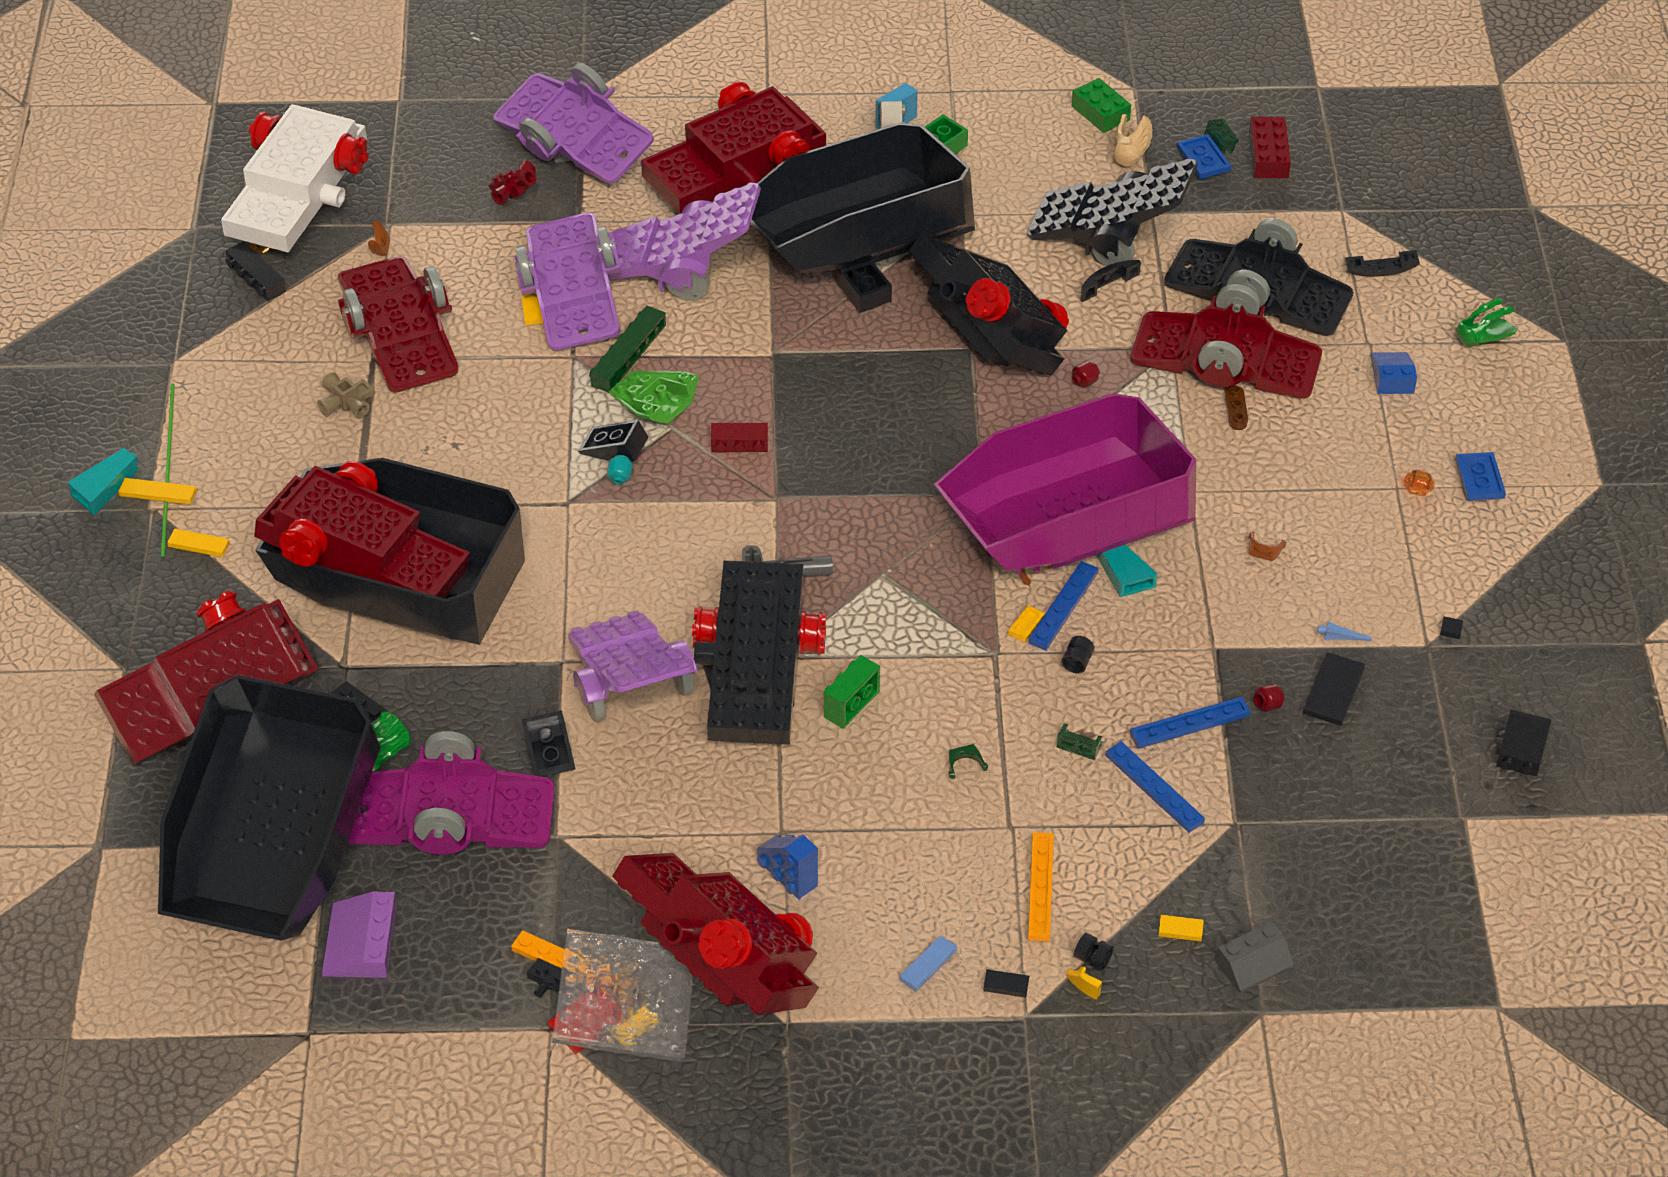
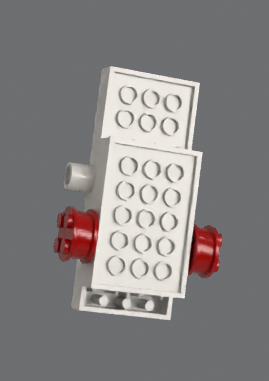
(293, 174)

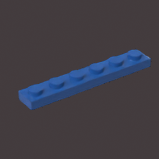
(1063, 605)
(1189, 722)
(1155, 787)

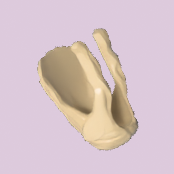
(1132, 147)

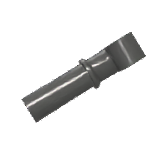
(811, 565)

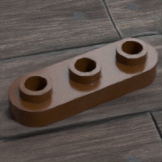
(1236, 407)

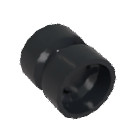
(1077, 654)
(1086, 948)

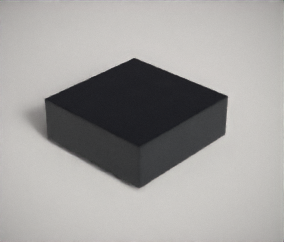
(1451, 627)

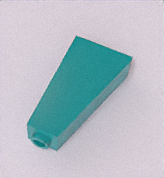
(103, 480)
(1127, 571)

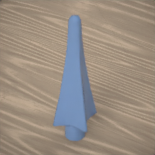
(1334, 631)

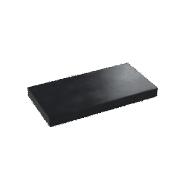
(1334, 689)

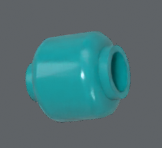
(619, 469)

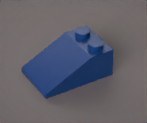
(1394, 372)

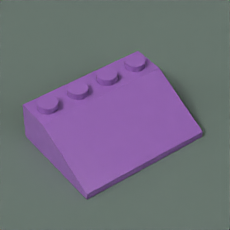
(361, 936)

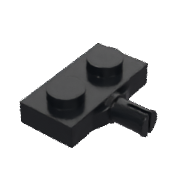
(545, 975)

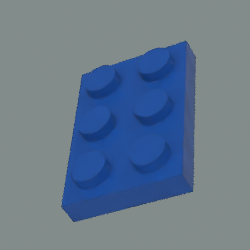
(1207, 155)
(1480, 476)

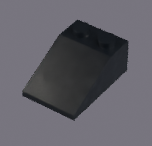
(615, 439)
(1523, 742)
(548, 744)

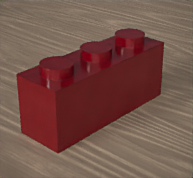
(739, 437)

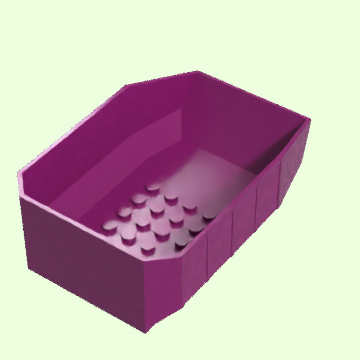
(1073, 484)

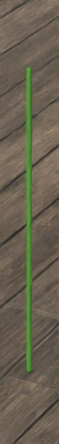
(167, 468)

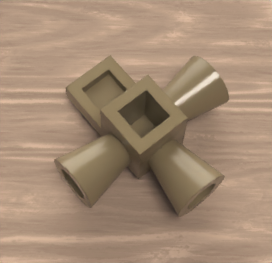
(345, 395)

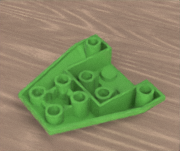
(656, 393)

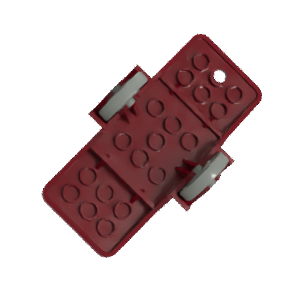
(399, 320)
(1229, 345)

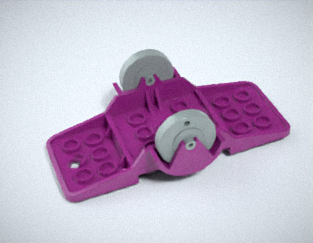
(454, 801)

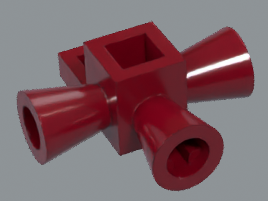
(512, 183)

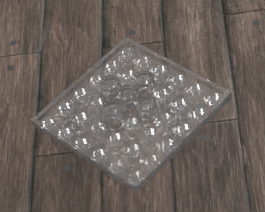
(622, 997)

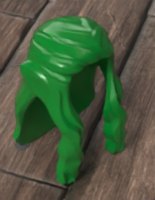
(1489, 329)
(391, 737)

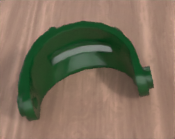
(968, 751)

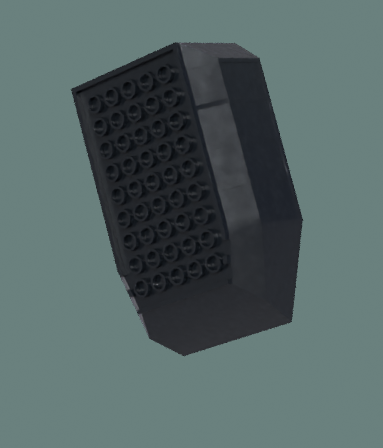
(864, 199)
(450, 508)
(263, 806)

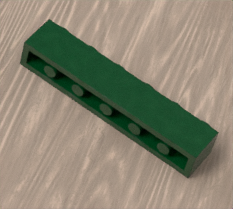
(627, 348)

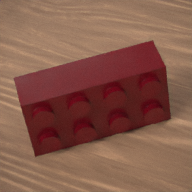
(1269, 147)

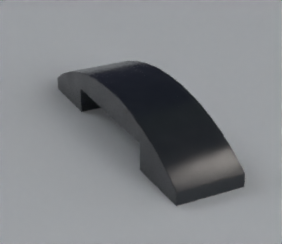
(1382, 267)
(1124, 269)

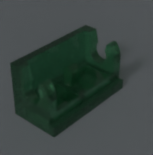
(1221, 135)
(1078, 744)

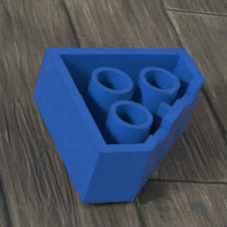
(791, 862)

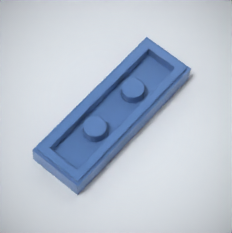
(928, 963)

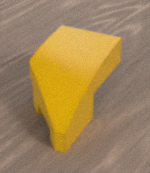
(1084, 982)

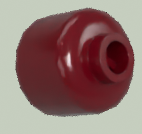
(1085, 374)
(1269, 697)

